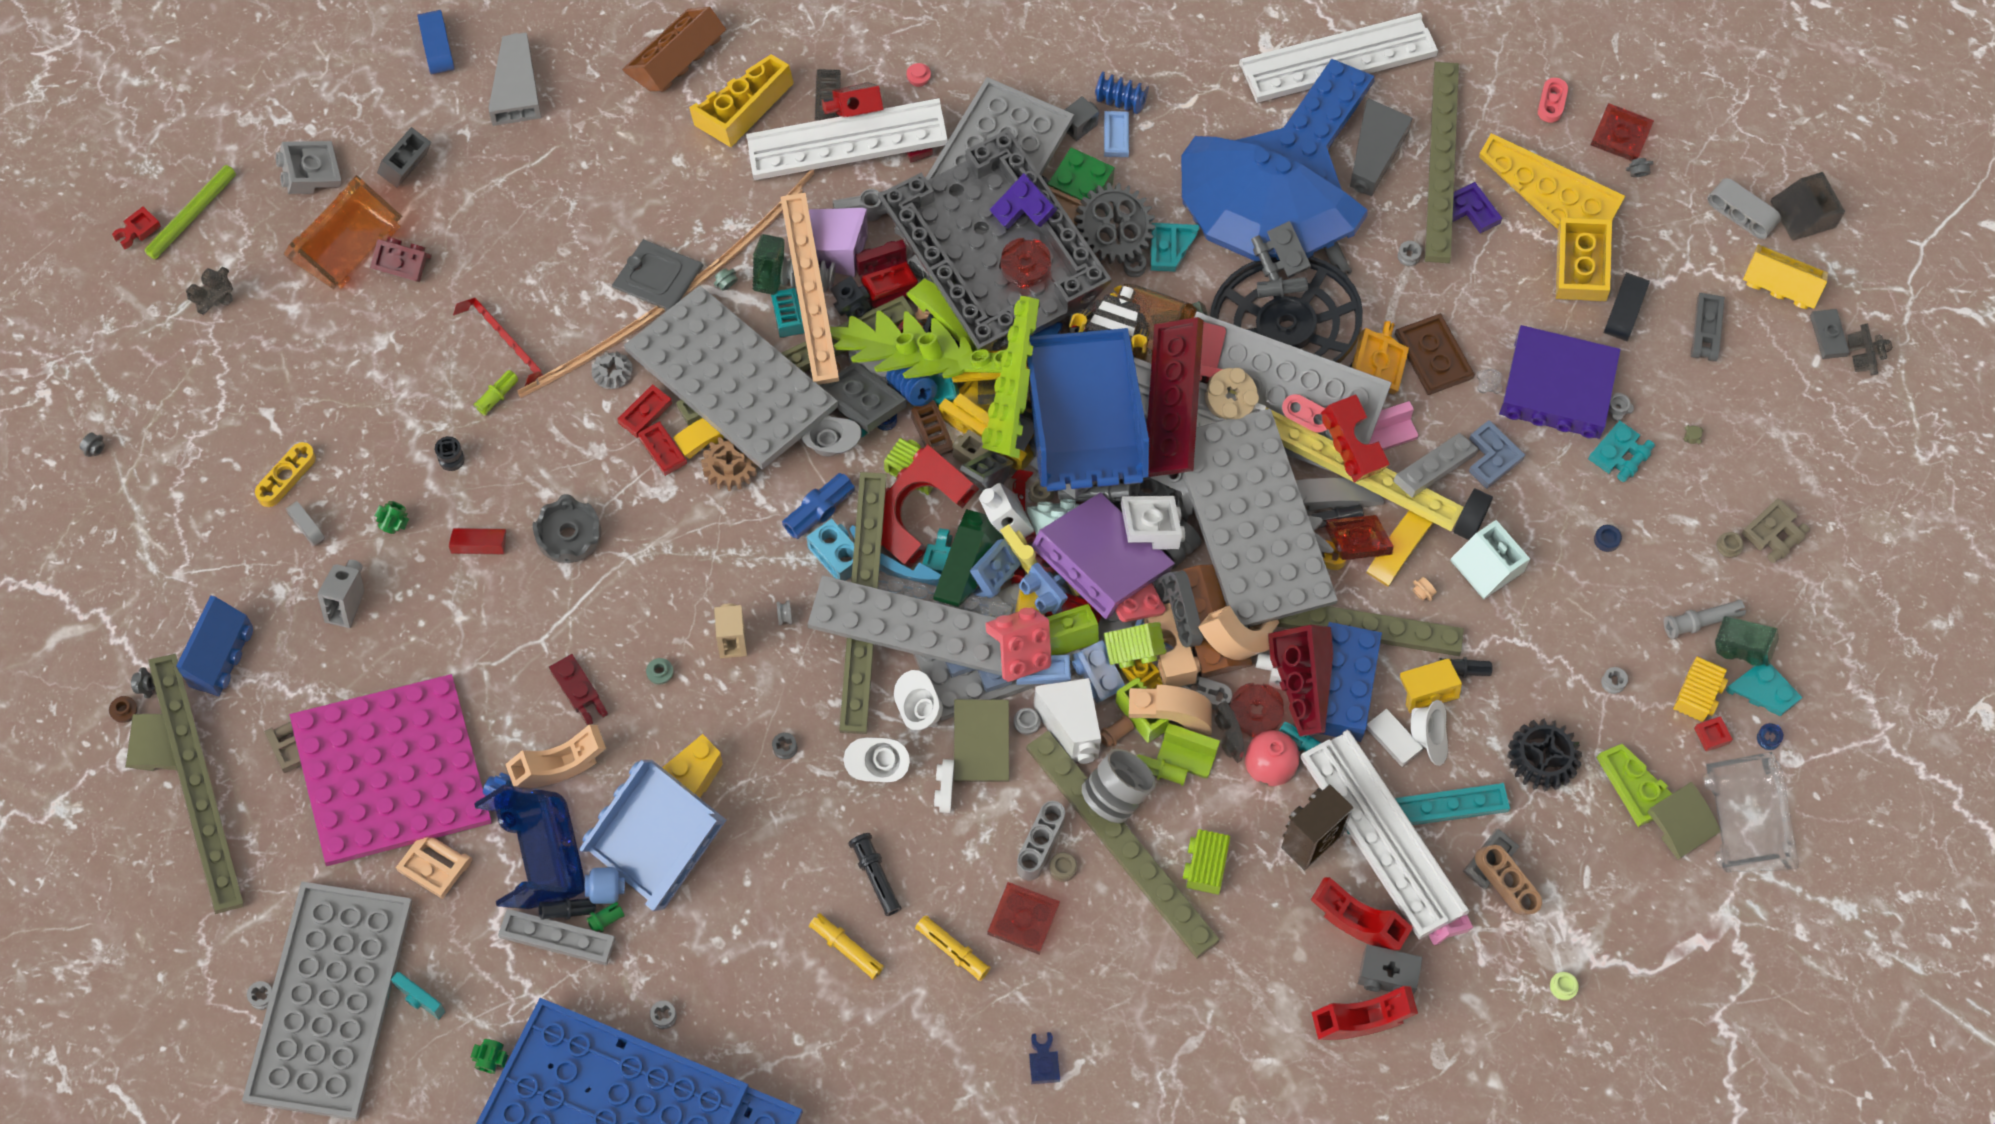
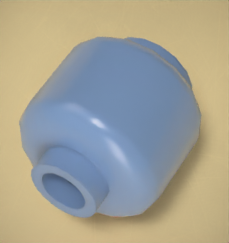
(604, 885)

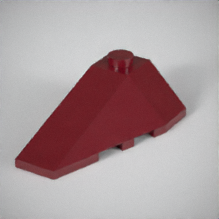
(1305, 668)

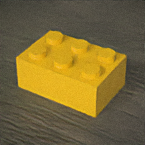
(1583, 259)

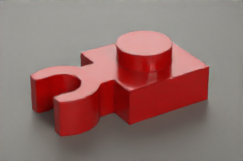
(138, 225)

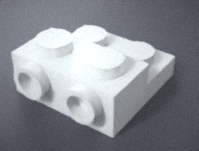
(1153, 520)

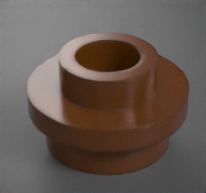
(126, 715)

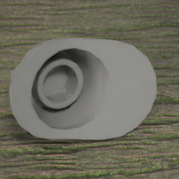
(833, 436)

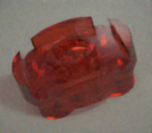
(1025, 275)
(1258, 695)

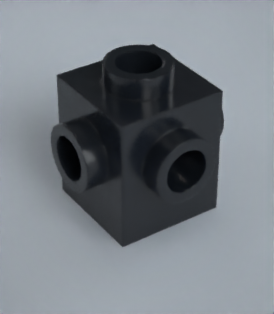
(851, 298)

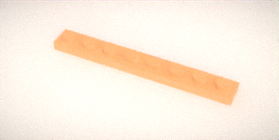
(809, 289)

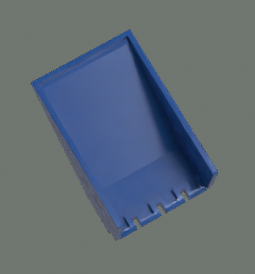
(1087, 410)

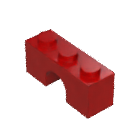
(1359, 458)

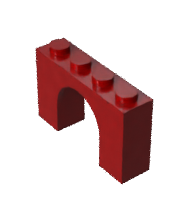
(926, 470)

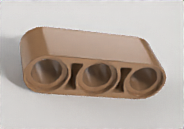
(1521, 885)

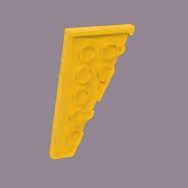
(1549, 186)

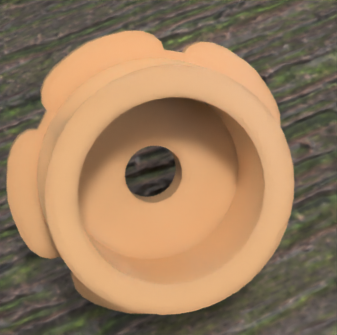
(1424, 589)

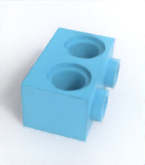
(831, 553)

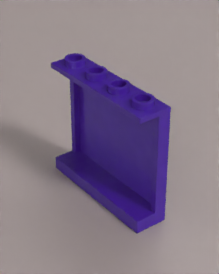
(1560, 382)

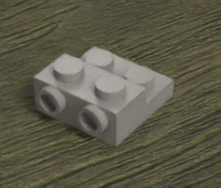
(307, 166)

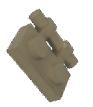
(1770, 524)

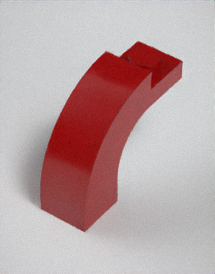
(1362, 922)
(1364, 1018)

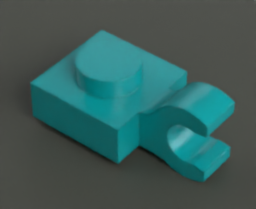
(937, 554)

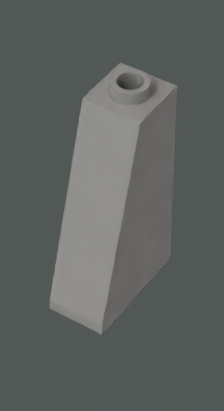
(514, 85)

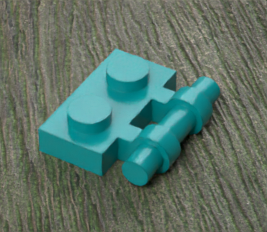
(1615, 446)

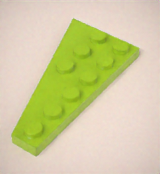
(1013, 382)

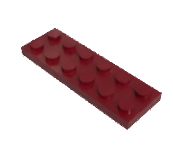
(1174, 396)

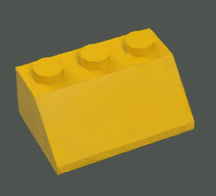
(1785, 277)

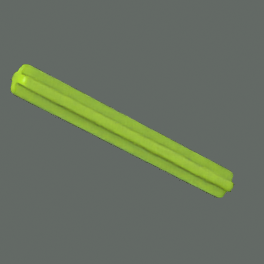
(190, 212)

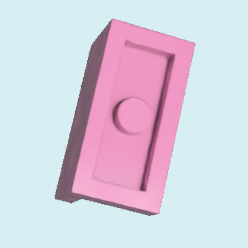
(1394, 426)

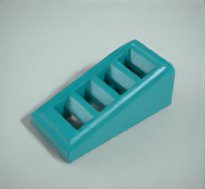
(792, 327)

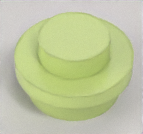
(1564, 986)

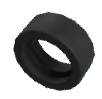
(1473, 514)

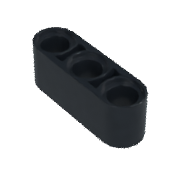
(1626, 306)

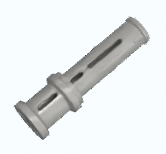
(1693, 621)

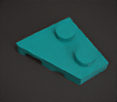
(1170, 245)
(1767, 689)

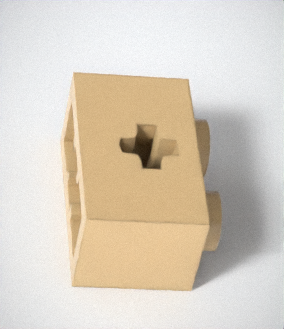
(730, 631)

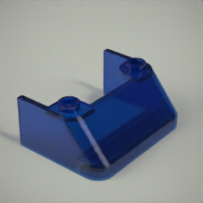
(544, 841)

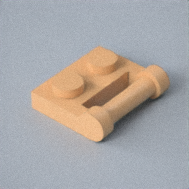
(430, 872)

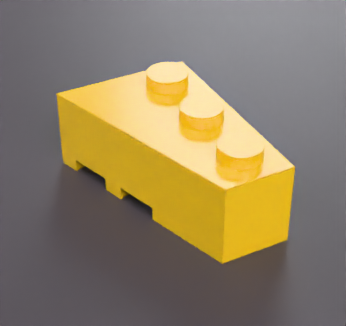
(696, 765)

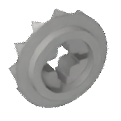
(617, 377)

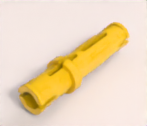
(837, 938)
(962, 955)

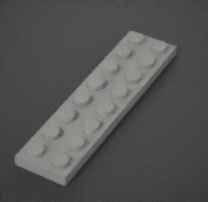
(905, 624)

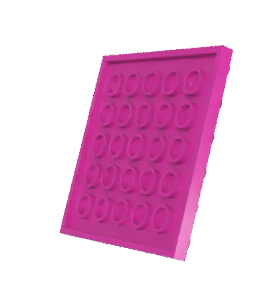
(389, 769)

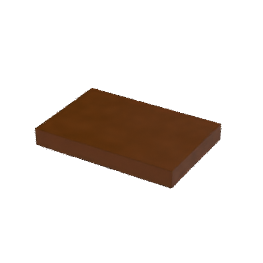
(1434, 354)

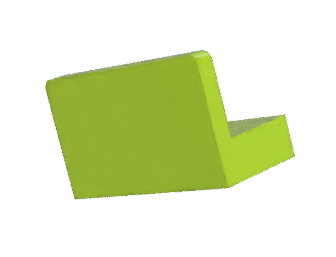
(1073, 630)
(1188, 750)

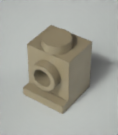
(968, 444)

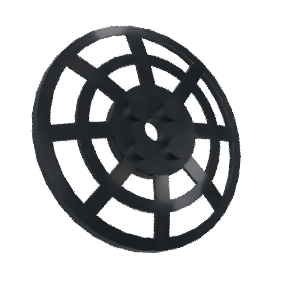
(1295, 309)

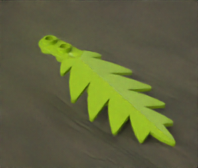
(926, 352)

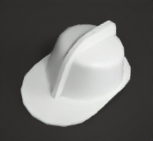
(917, 700)
(1429, 730)
(876, 759)

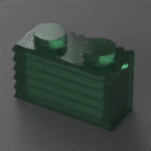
(768, 264)
(1746, 641)

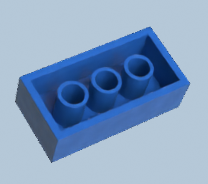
(1351, 679)

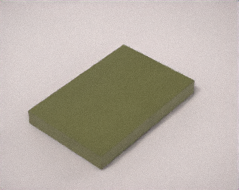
(981, 740)

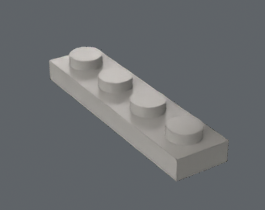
(1435, 465)
(557, 937)

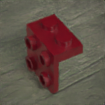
(880, 258)

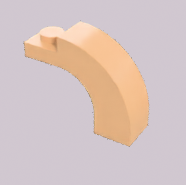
(1232, 638)
(1175, 704)
(557, 764)

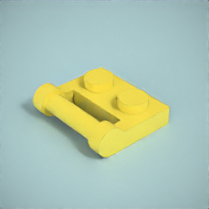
(1018, 544)

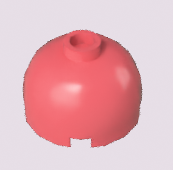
(1272, 758)

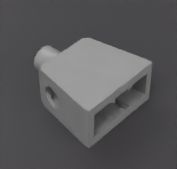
(341, 594)

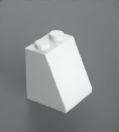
(1070, 717)

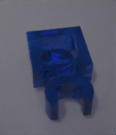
(1043, 1064)

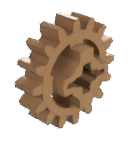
(717, 462)

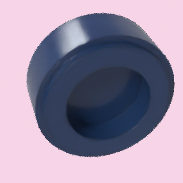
(1607, 538)

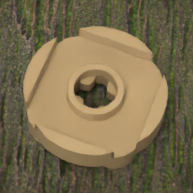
(1236, 380)

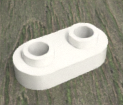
(944, 796)

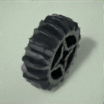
(1566, 758)

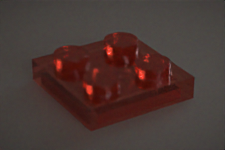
(1622, 132)
(1359, 537)
(1023, 918)

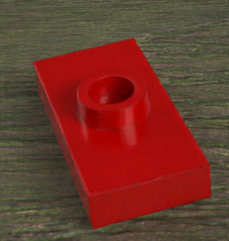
(889, 281)
(662, 448)

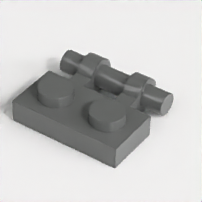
(1288, 249)

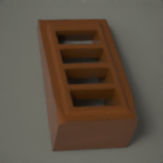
(928, 414)

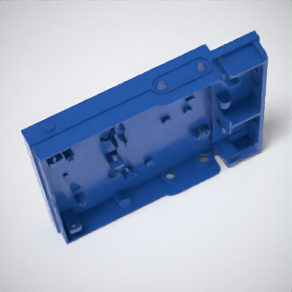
(627, 1080)

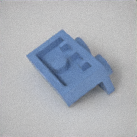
(994, 569)
(1095, 665)

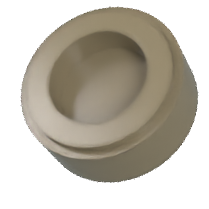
(1063, 867)

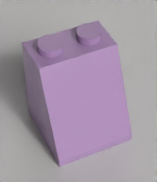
(839, 236)

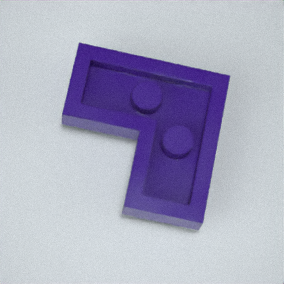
(1021, 198)
(1474, 204)

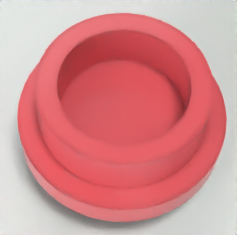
(918, 74)

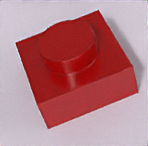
(1713, 733)

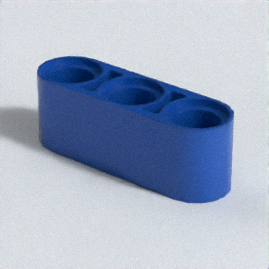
(435, 42)

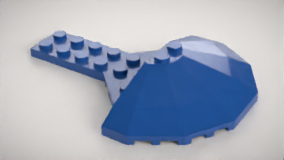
(1279, 175)

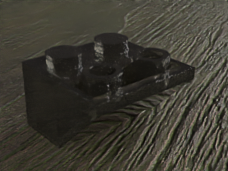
(1808, 206)

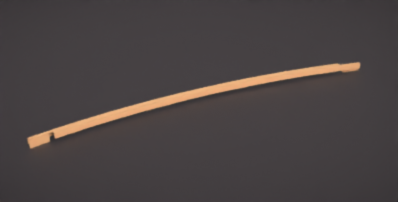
(657, 311)

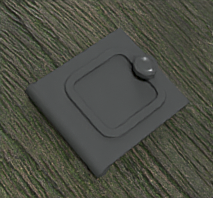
(662, 276)

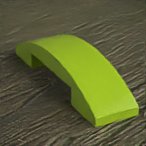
(929, 298)

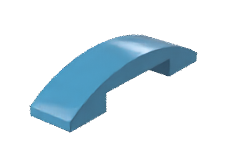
(893, 568)

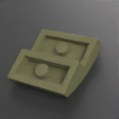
(149, 744)
(1684, 820)

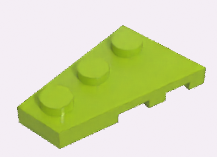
(1633, 782)

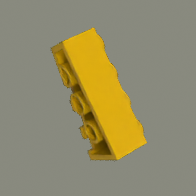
(744, 100)

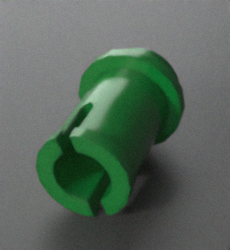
(605, 917)

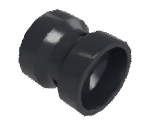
(449, 453)

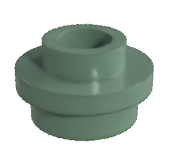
(725, 279)
(659, 678)

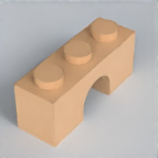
(1178, 665)

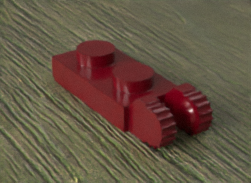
(577, 687)

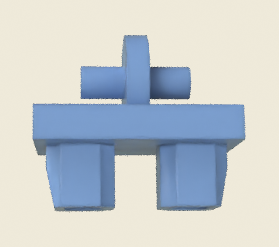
(1047, 587)

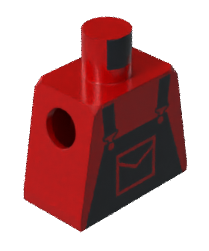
(863, 99)

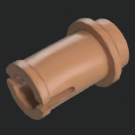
(1116, 731)

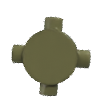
(1693, 434)

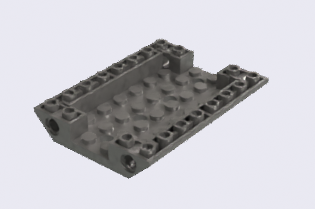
(968, 263)

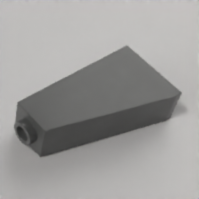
(1378, 143)

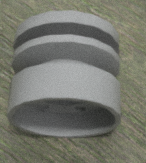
(1118, 786)

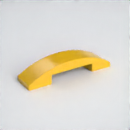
(1404, 539)

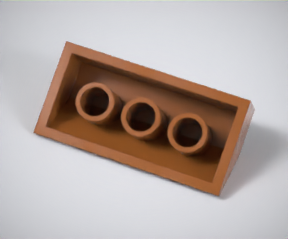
(675, 49)
(1208, 599)

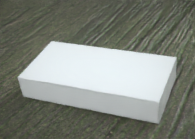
(1394, 737)

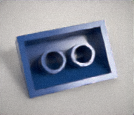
(214, 647)

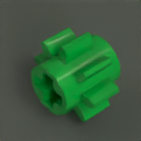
(391, 517)
(489, 1056)

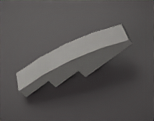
(1336, 492)

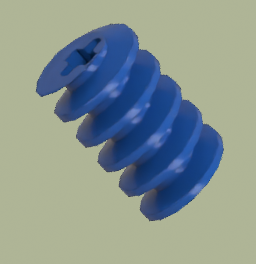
(1120, 93)
(916, 390)

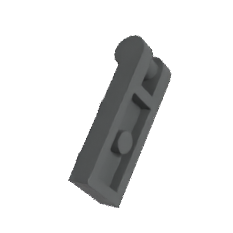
(1707, 326)

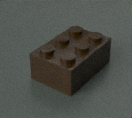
(1316, 826)

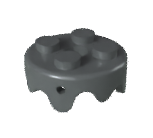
(567, 514)

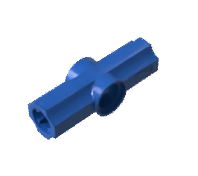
(818, 505)

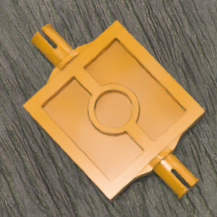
(1381, 355)

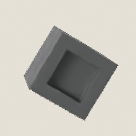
(1085, 118)

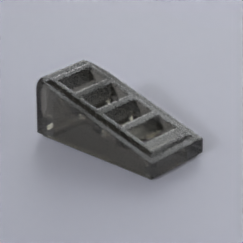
(826, 80)

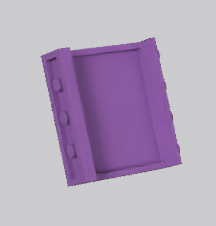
(1095, 556)

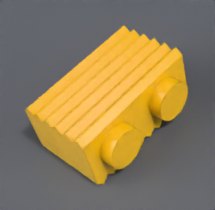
(1700, 689)

